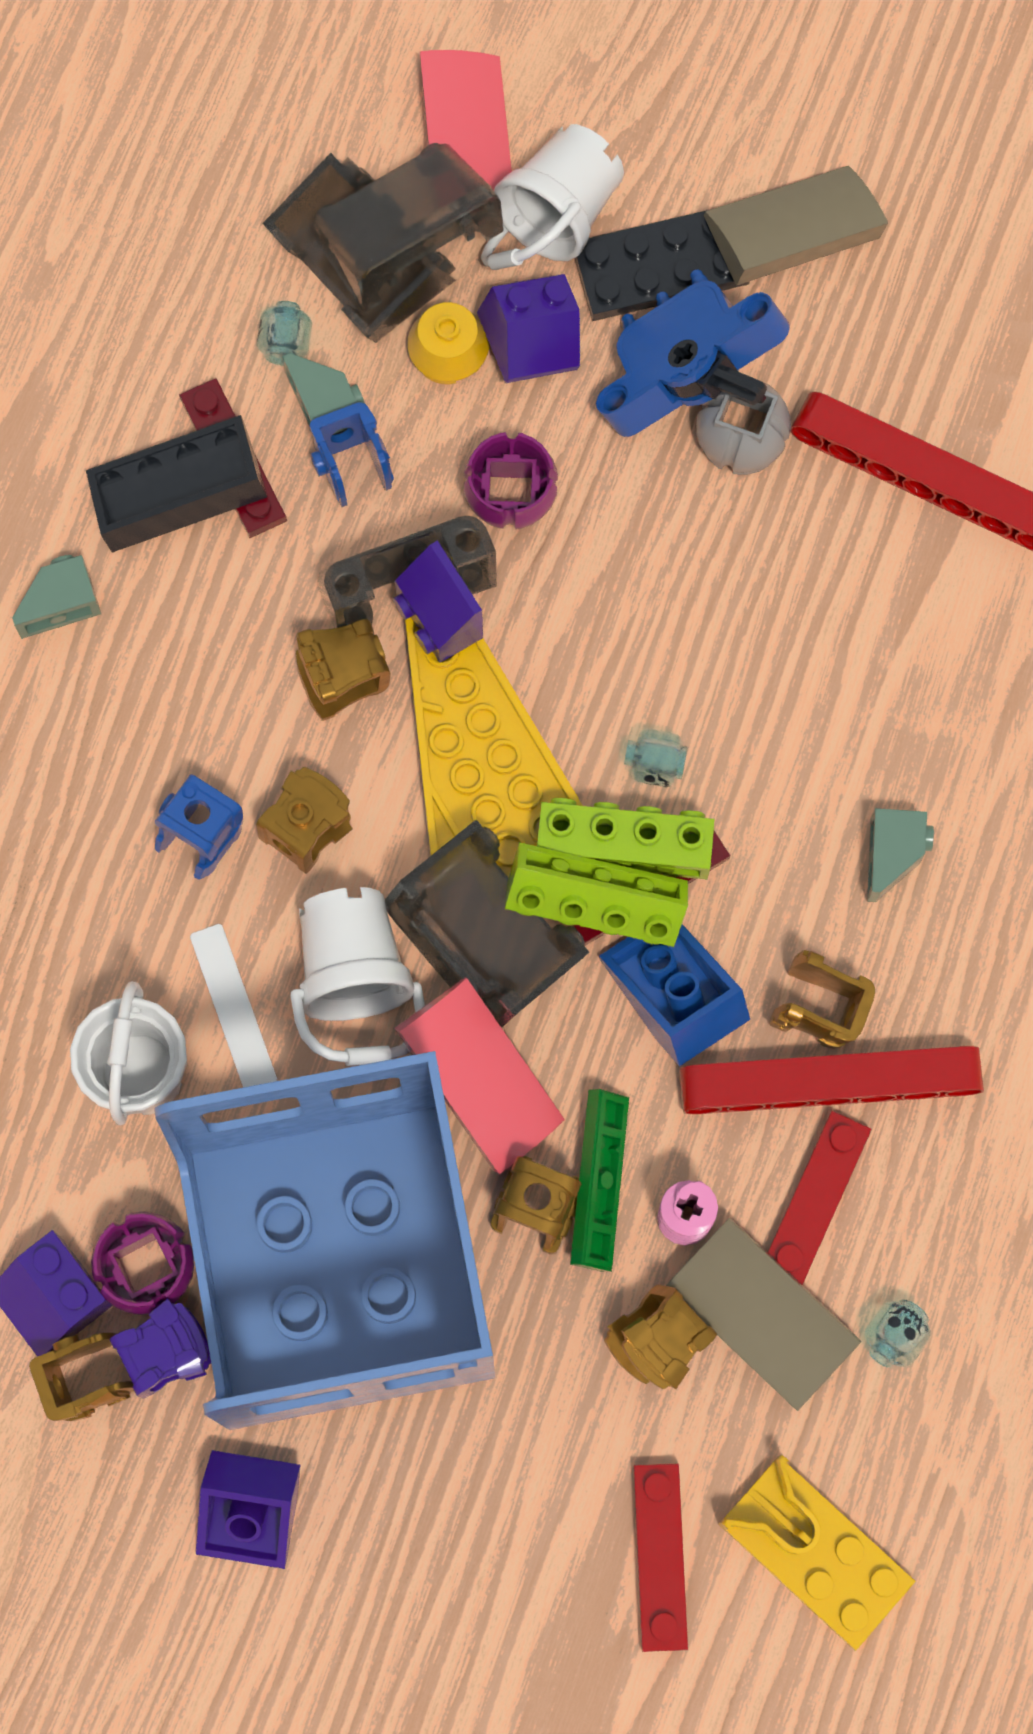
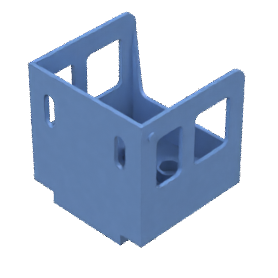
(330, 1244)

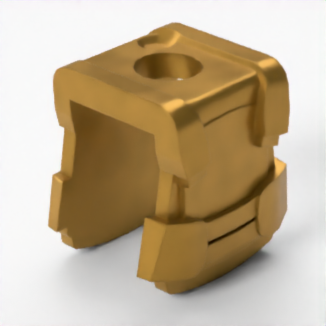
(305, 818)
(659, 1338)
(52, 1386)

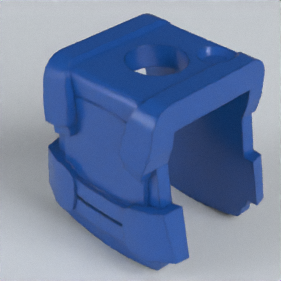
(360, 430)
(210, 837)

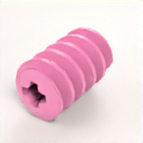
(704, 1206)

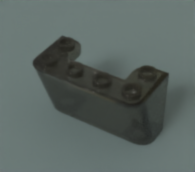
(293, 229)
(350, 582)

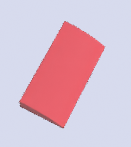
(467, 108)
(482, 1075)

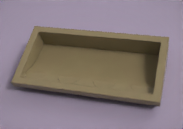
(795, 224)
(764, 1314)

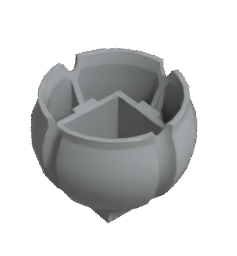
(740, 448)

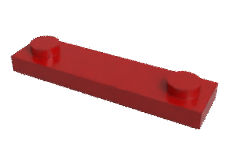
(818, 1194)
(660, 1558)

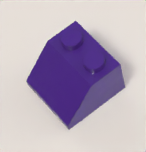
(532, 327)
(438, 604)
(49, 1294)
(247, 1509)

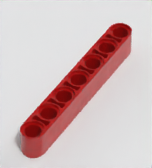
(916, 467)
(831, 1080)

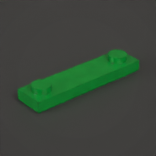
(600, 1180)

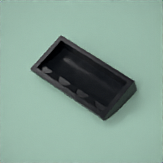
(175, 484)

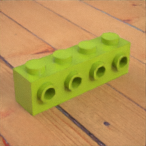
(628, 838)
(596, 895)

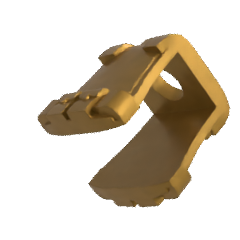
(341, 666)
(860, 991)
(554, 1218)

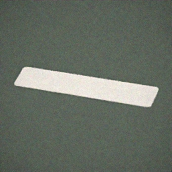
(233, 1006)

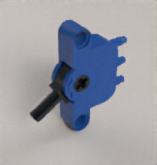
(689, 354)

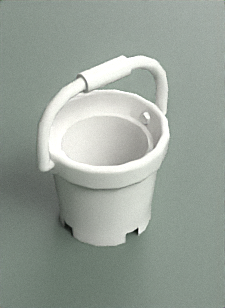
(555, 198)
(350, 970)
(129, 1055)

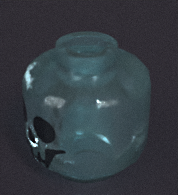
(284, 331)
(656, 757)
(897, 1333)

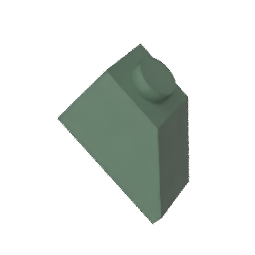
(319, 387)
(57, 597)
(895, 847)

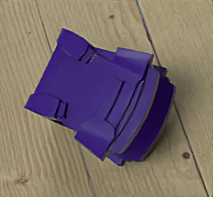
(163, 1349)

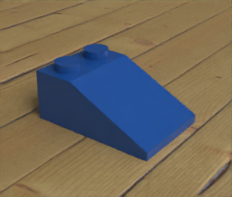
(678, 992)

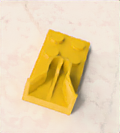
(817, 1553)

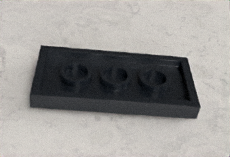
(631, 266)

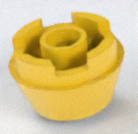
(447, 343)

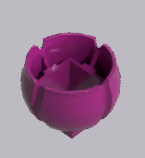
(510, 459)
(123, 1239)

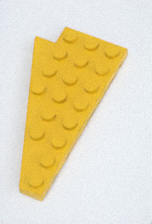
(479, 750)

